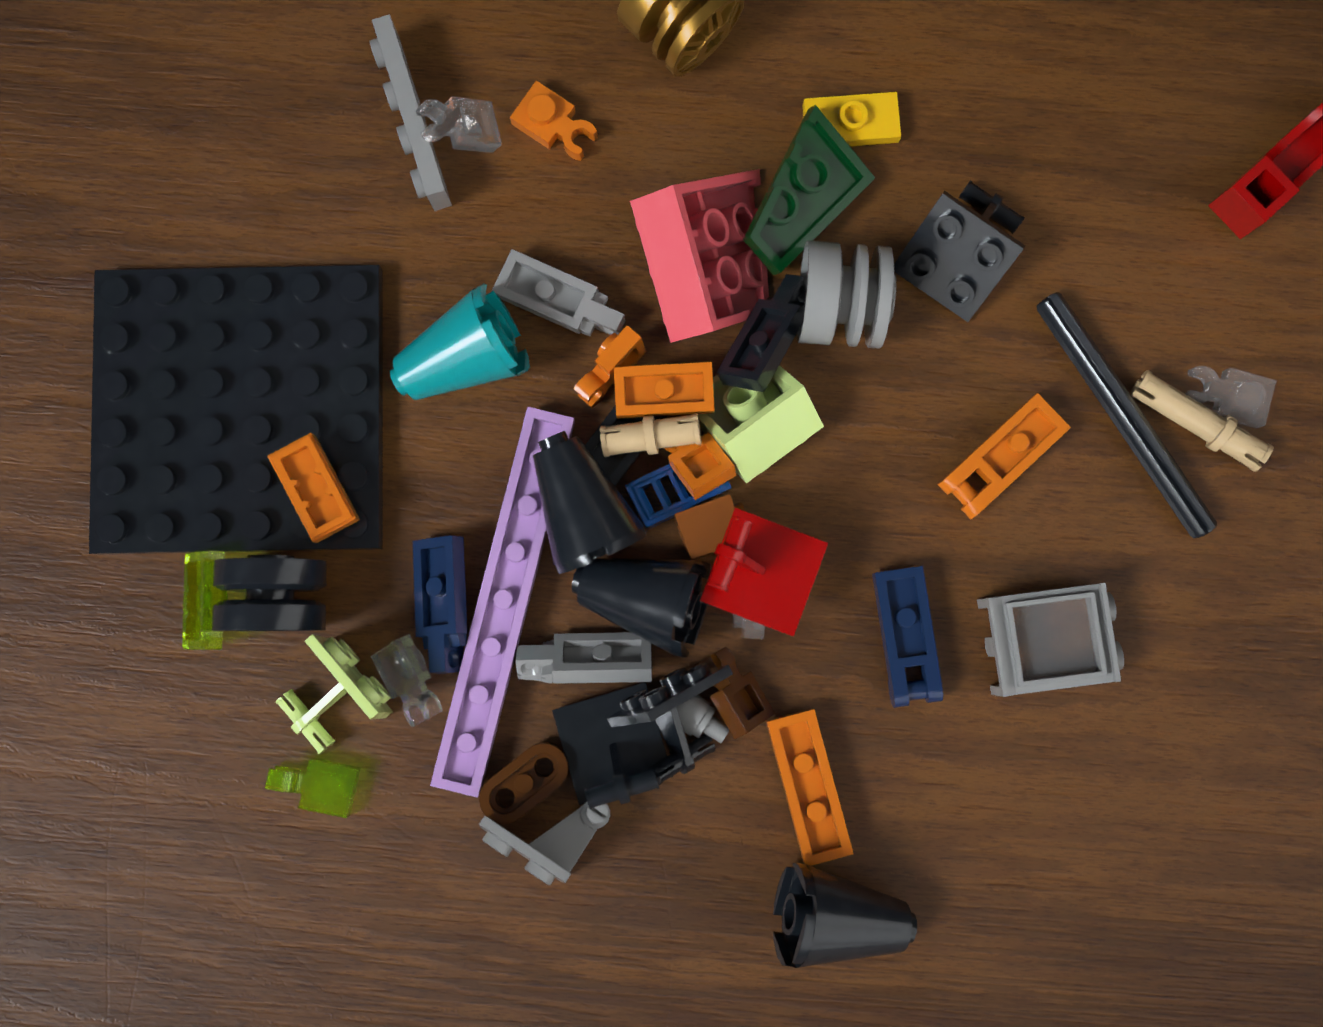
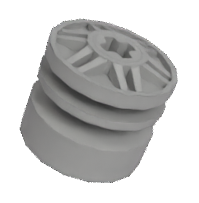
(847, 294)

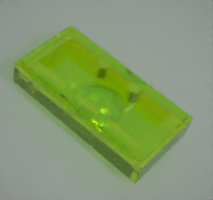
(199, 600)

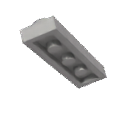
(403, 97)

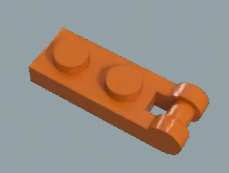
(1005, 454)

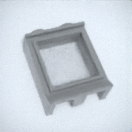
(1053, 639)

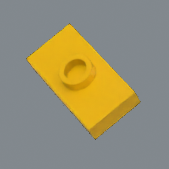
(861, 117)

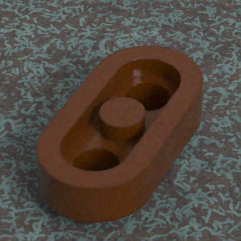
(524, 782)

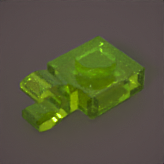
(323, 788)

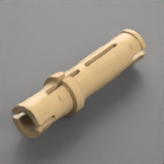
(1200, 420)

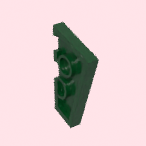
(807, 192)

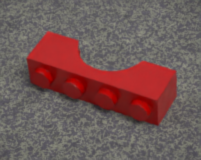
(1273, 177)

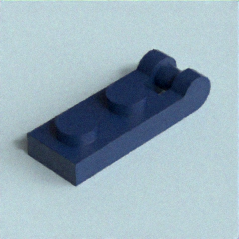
(907, 635)

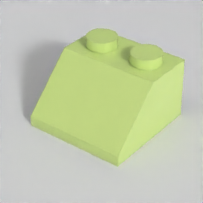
(760, 426)

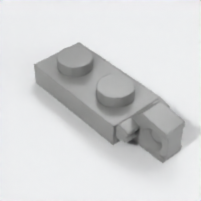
(556, 296)
(586, 659)

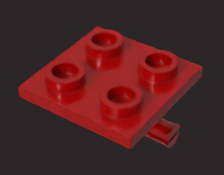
(763, 572)

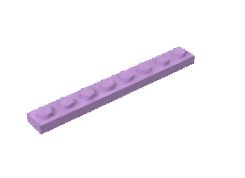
(498, 616)

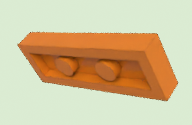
(809, 787)

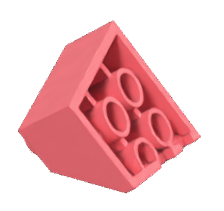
(698, 252)

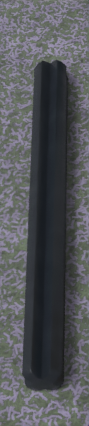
(1126, 416)

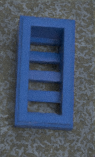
(643, 507)

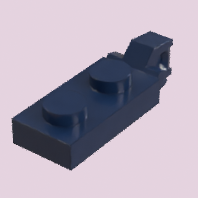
(440, 600)

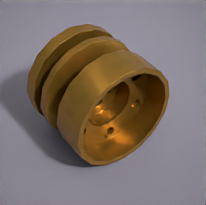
(681, 29)

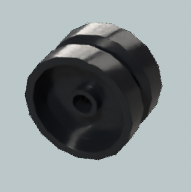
(269, 594)

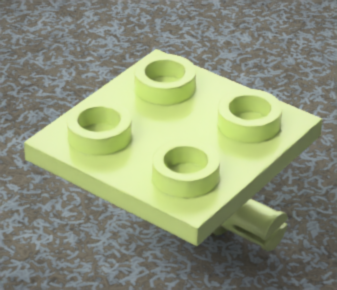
(365, 691)

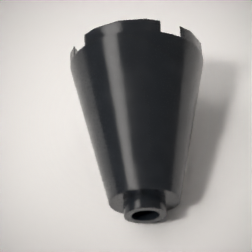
(581, 505)
(647, 597)
(836, 919)

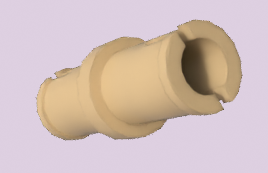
(650, 435)

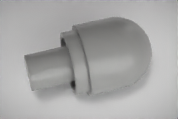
(698, 717)

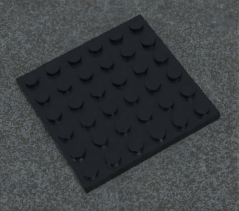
(212, 377)

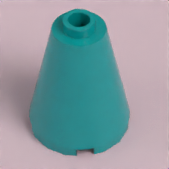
(461, 349)

